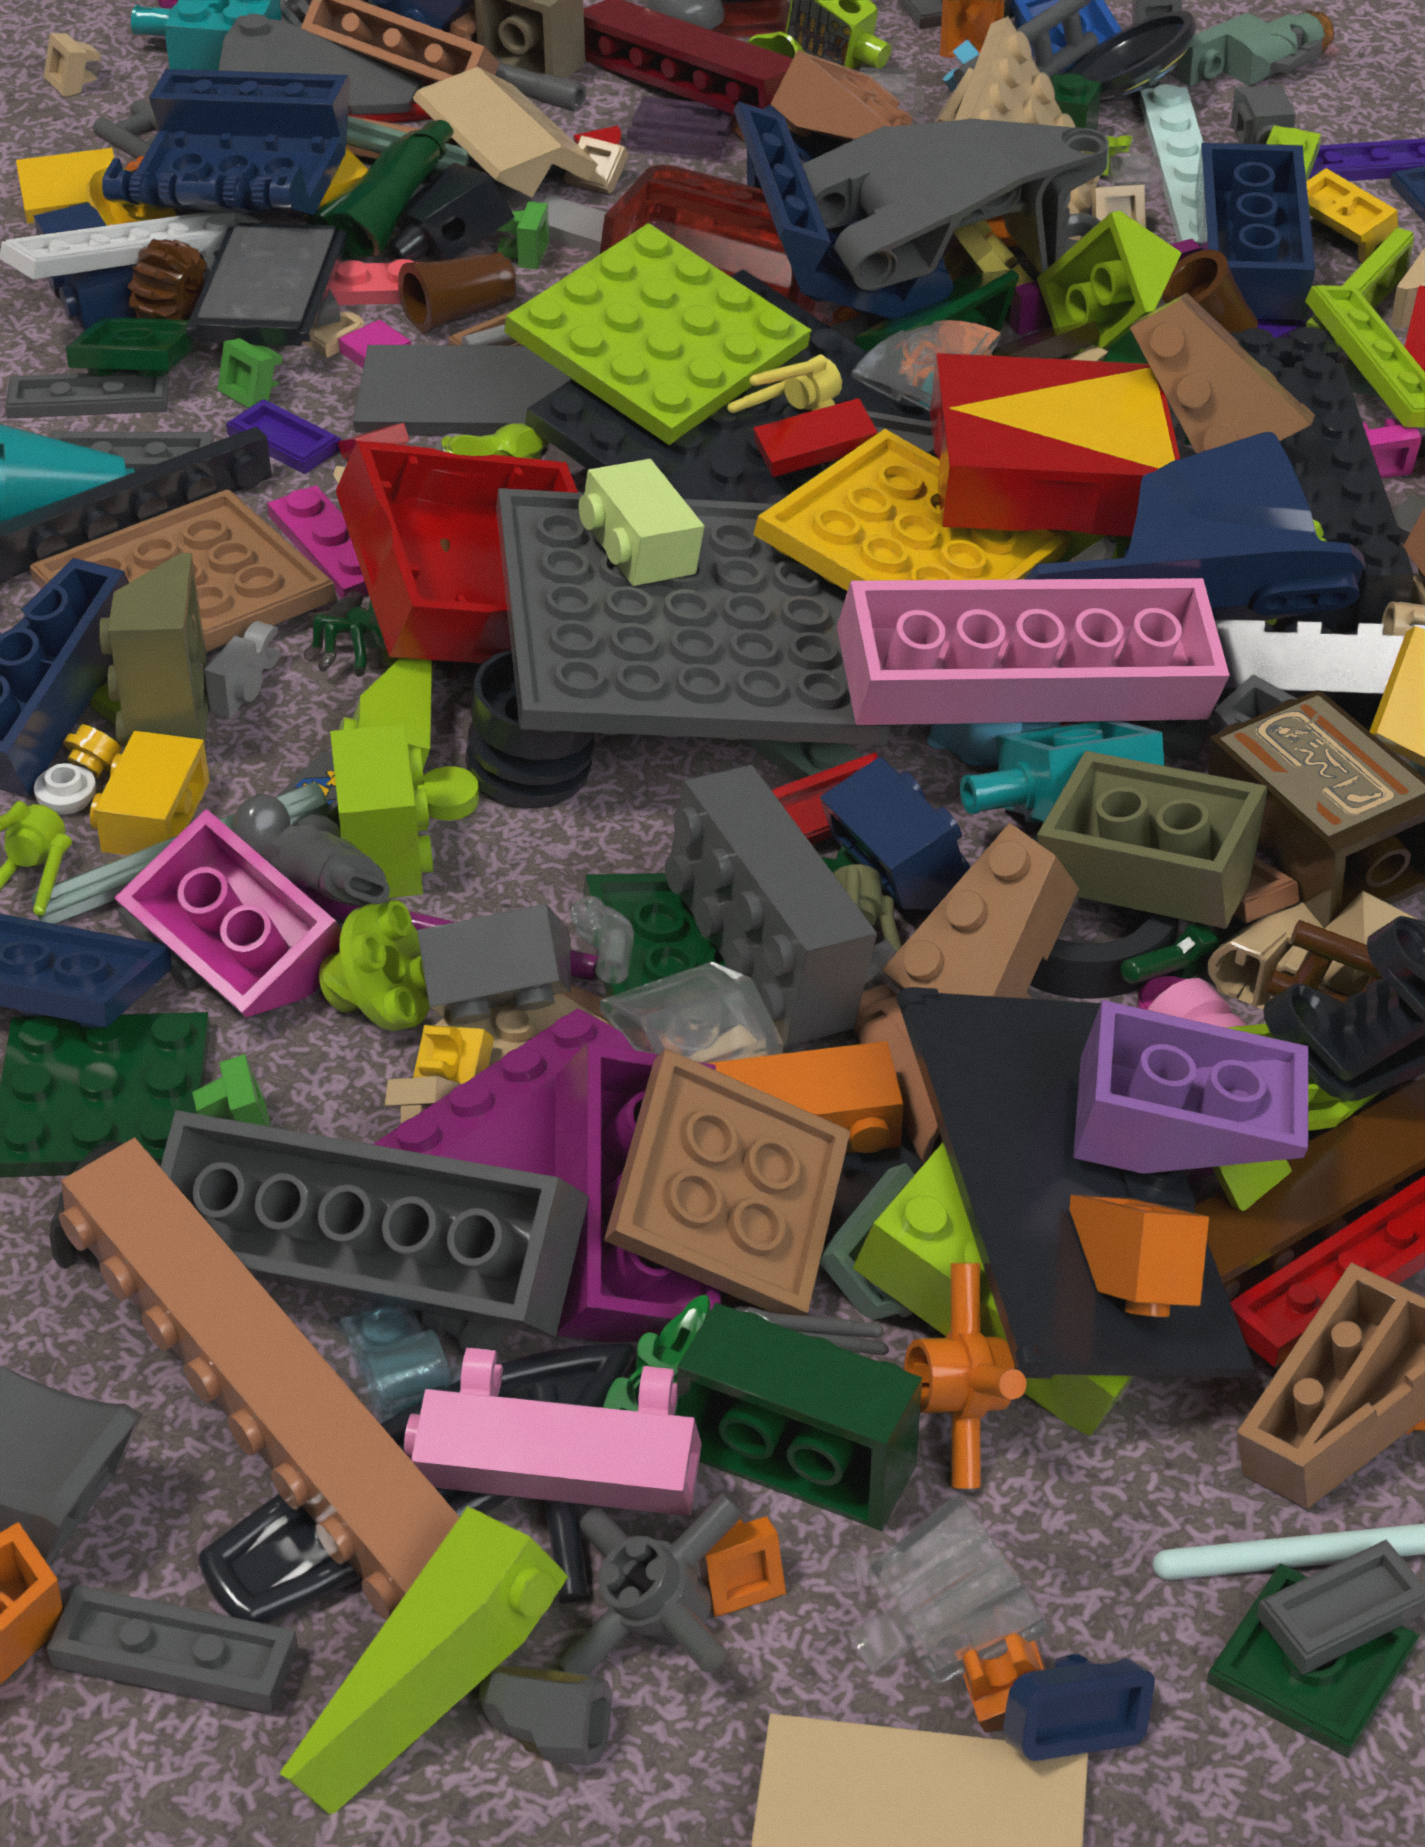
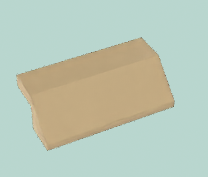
(503, 129)

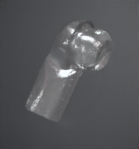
(608, 934)

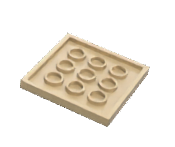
(1013, 90)

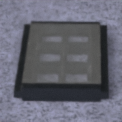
(268, 284)

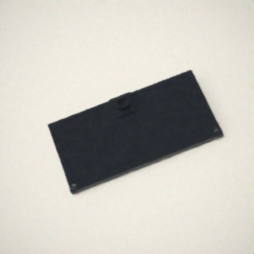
(1007, 1113)

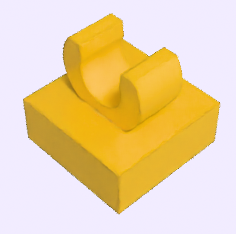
(453, 1052)

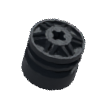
(519, 763)

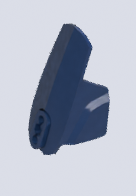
(1238, 526)

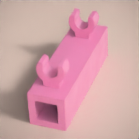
(556, 1448)

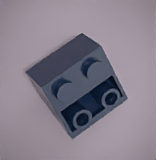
(894, 830)

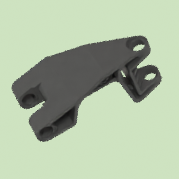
(938, 176)

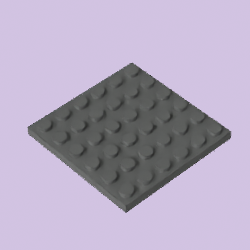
(703, 654)

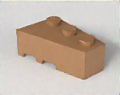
(1212, 380)
(990, 924)
(1341, 1390)

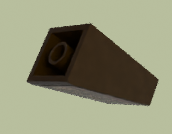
(1337, 804)

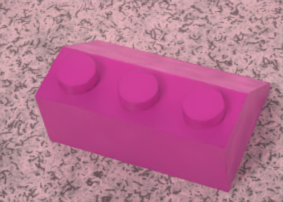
(232, 918)

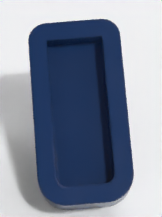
(1078, 1708)

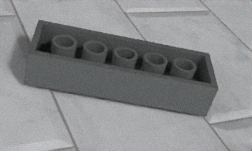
(383, 1221)

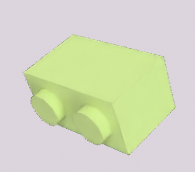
(641, 522)

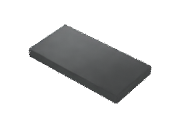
(451, 388)

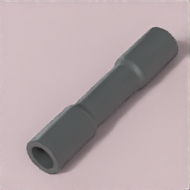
(544, 87)

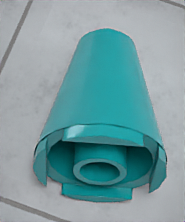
(46, 470)

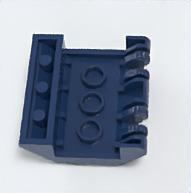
(238, 143)
(805, 235)

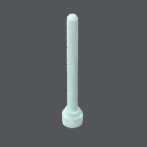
(1290, 1551)

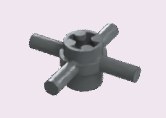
(653, 1588)

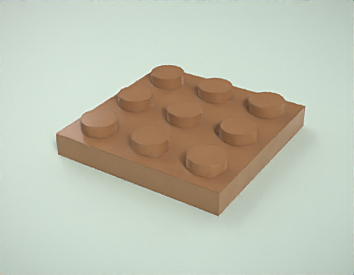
(728, 1185)

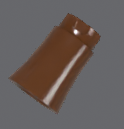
(1211, 284)
(454, 288)

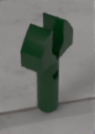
(1180, 960)

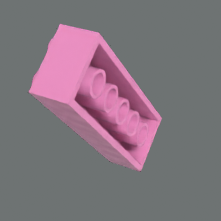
(1030, 651)

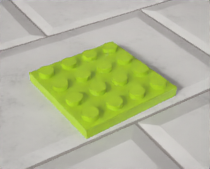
(657, 332)

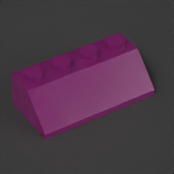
(510, 1107)
(610, 1289)

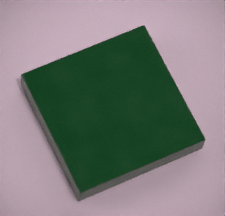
(1324, 1704)

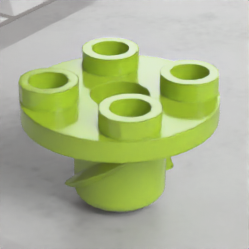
(378, 968)

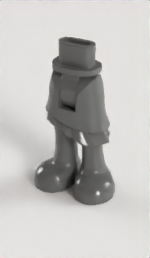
(310, 852)

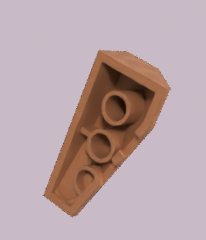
(834, 100)

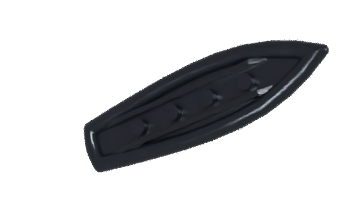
(274, 1555)

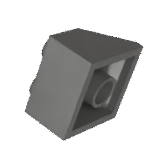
(496, 963)

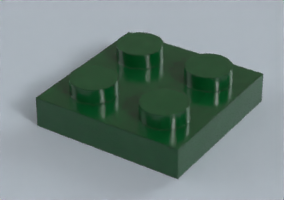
(131, 344)

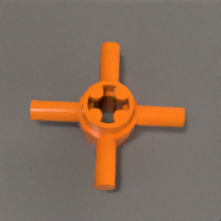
(965, 1375)

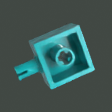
(197, 27)
(1040, 762)

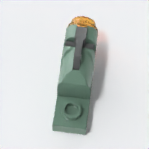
(1256, 49)

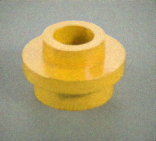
(91, 749)

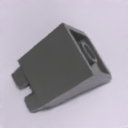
(56, 1457)

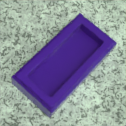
(288, 436)

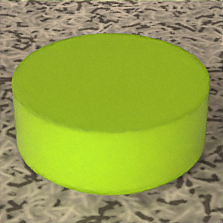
(450, 792)

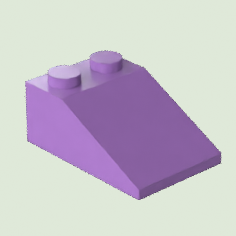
(1187, 1094)

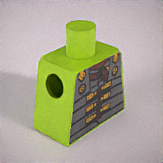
(838, 31)

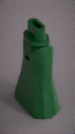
(378, 198)

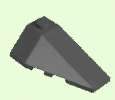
(280, 47)

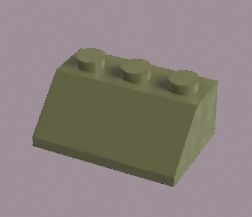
(158, 653)
(1156, 837)

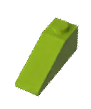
(399, 698)

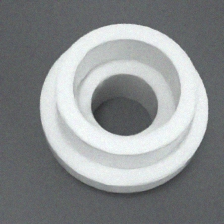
(65, 788)

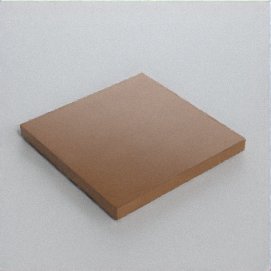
(238, 559)

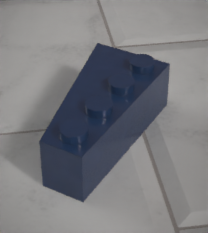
(52, 668)

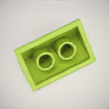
(1109, 278)

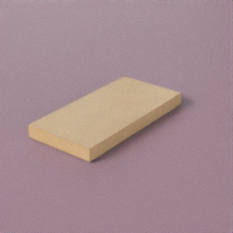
(911, 1789)

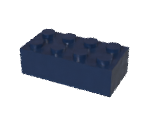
(1259, 217)

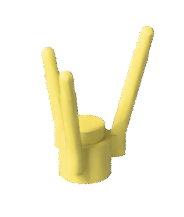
(805, 384)

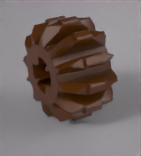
(167, 280)

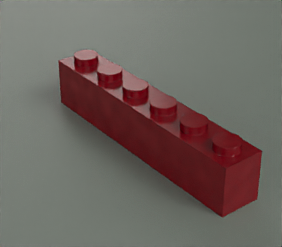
(681, 56)

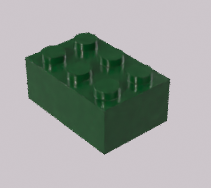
(801, 1414)

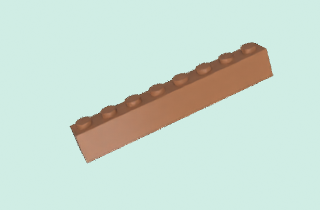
(259, 1370)

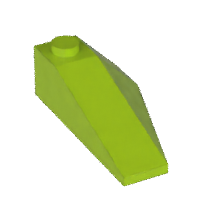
(440, 1641)

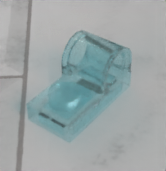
(394, 1358)

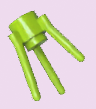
(33, 837)

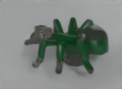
(361, 623)

